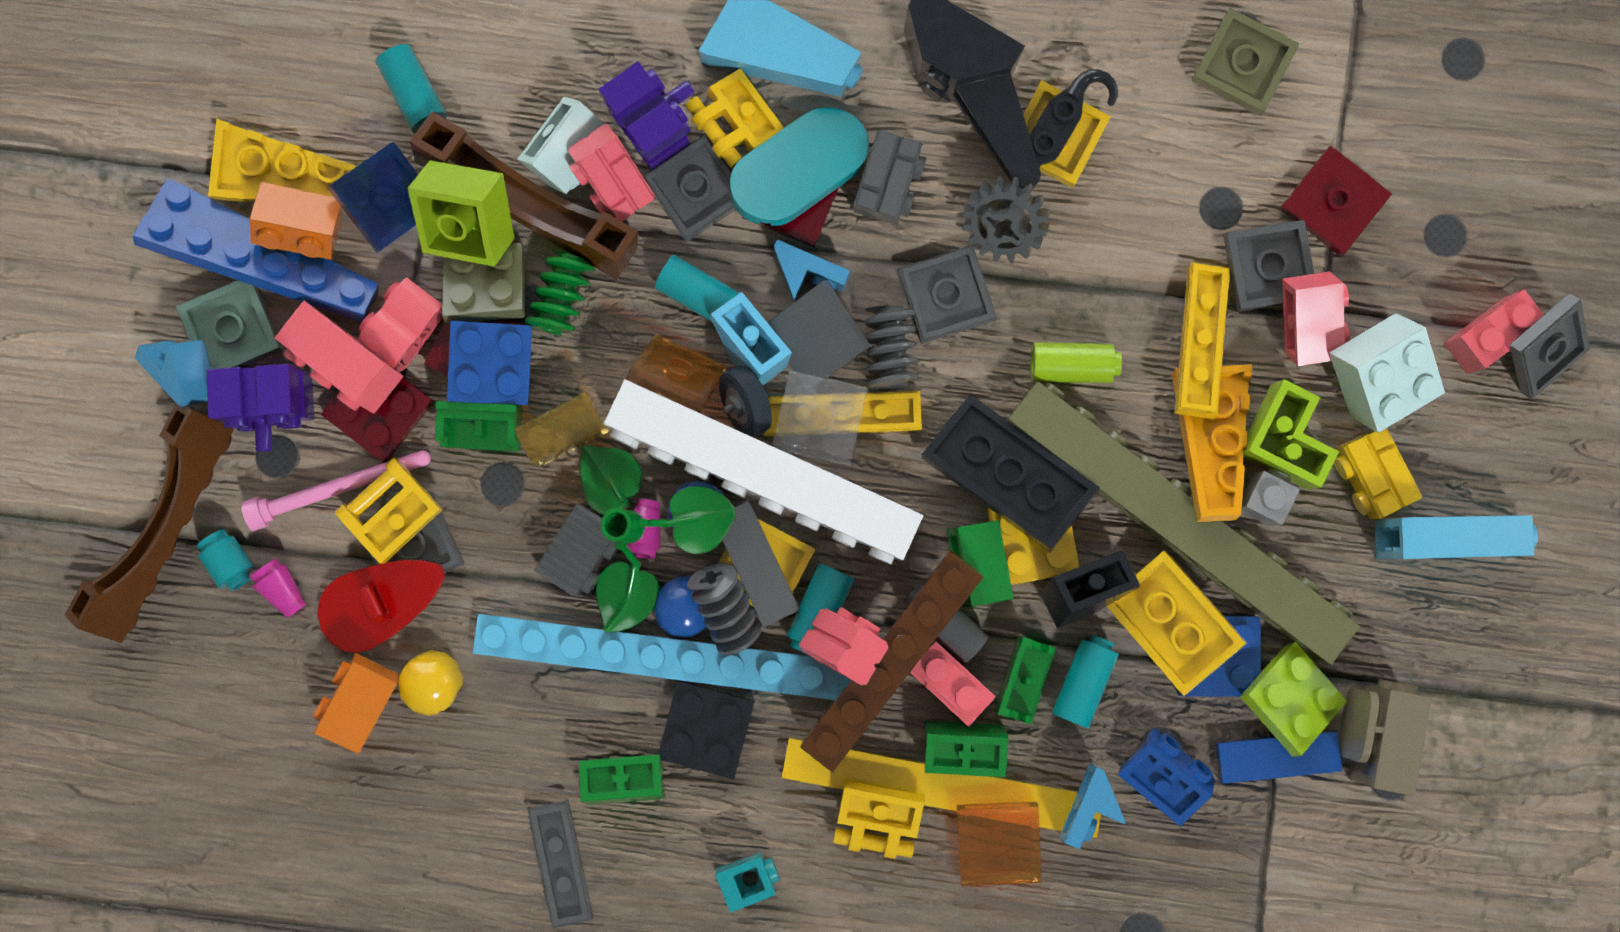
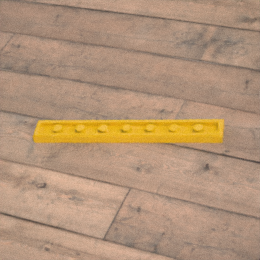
(940, 790)

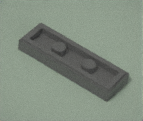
(758, 567)
(560, 863)

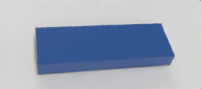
(1268, 759)

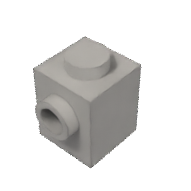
(1268, 497)

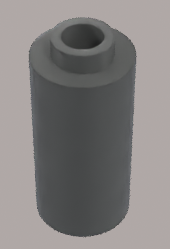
(960, 636)

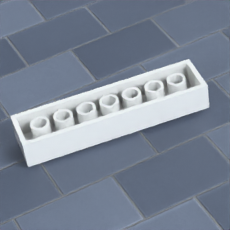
(762, 470)

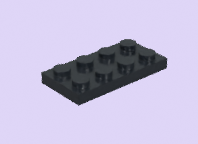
(1010, 473)

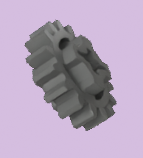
(995, 206)

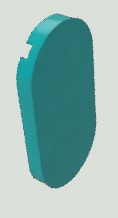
(799, 166)

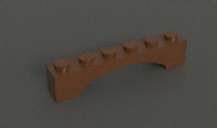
(580, 231)
(113, 599)
(907, 643)

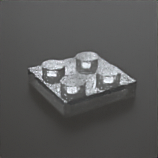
(819, 418)

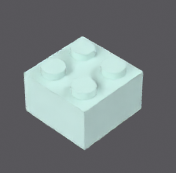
(1387, 372)

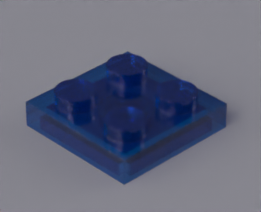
(378, 196)

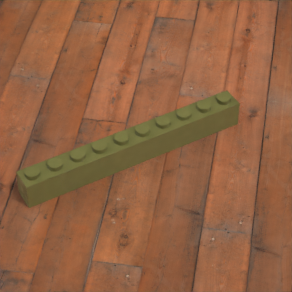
(1170, 516)

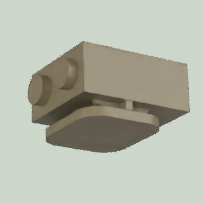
(1384, 735)

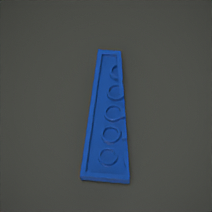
(218, 240)

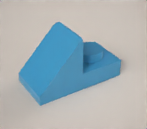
(798, 265)
(177, 369)
(1093, 796)

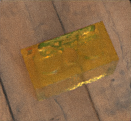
(561, 430)

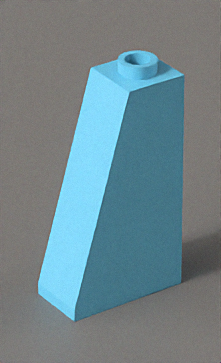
(779, 48)
(1455, 537)

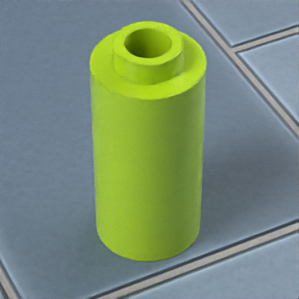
(1074, 362)

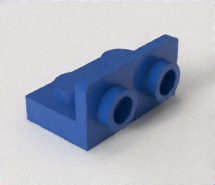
(1168, 777)

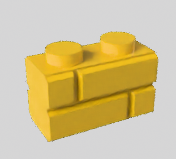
(1376, 474)

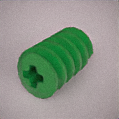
(559, 294)

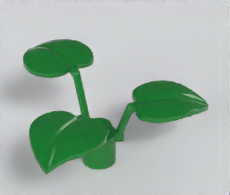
(699, 524)

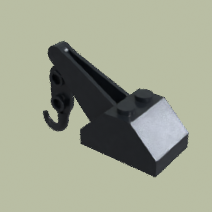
(973, 65)

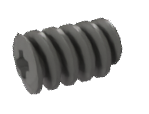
(890, 347)
(725, 607)

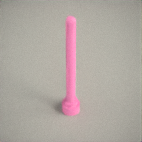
(260, 512)

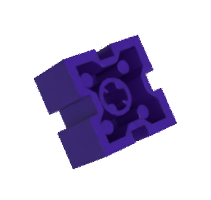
(647, 114)
(260, 398)

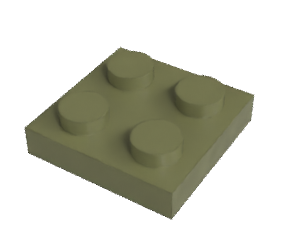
(1245, 62)
(482, 291)

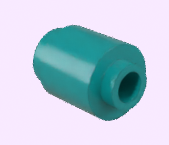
(225, 560)

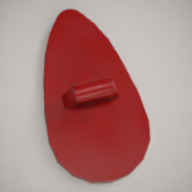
(377, 602)

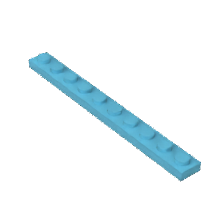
(655, 657)

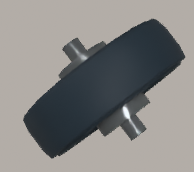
(745, 401)

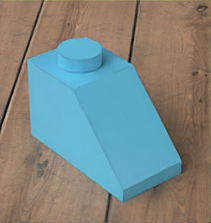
(750, 339)

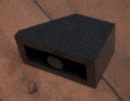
(1088, 588)

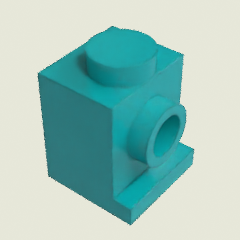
(738, 892)

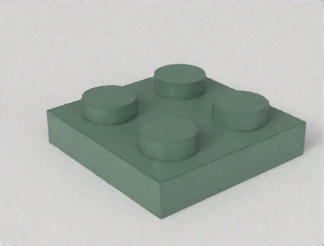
(231, 324)

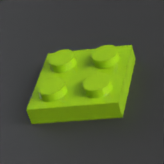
(1293, 699)

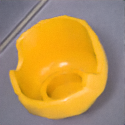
(430, 682)

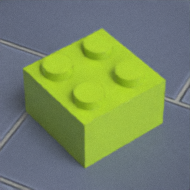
(461, 213)

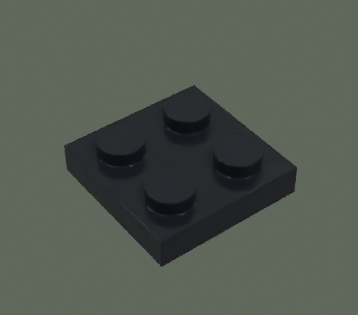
(706, 729)

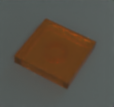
(676, 373)
(999, 843)

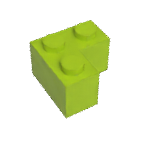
(1278, 437)

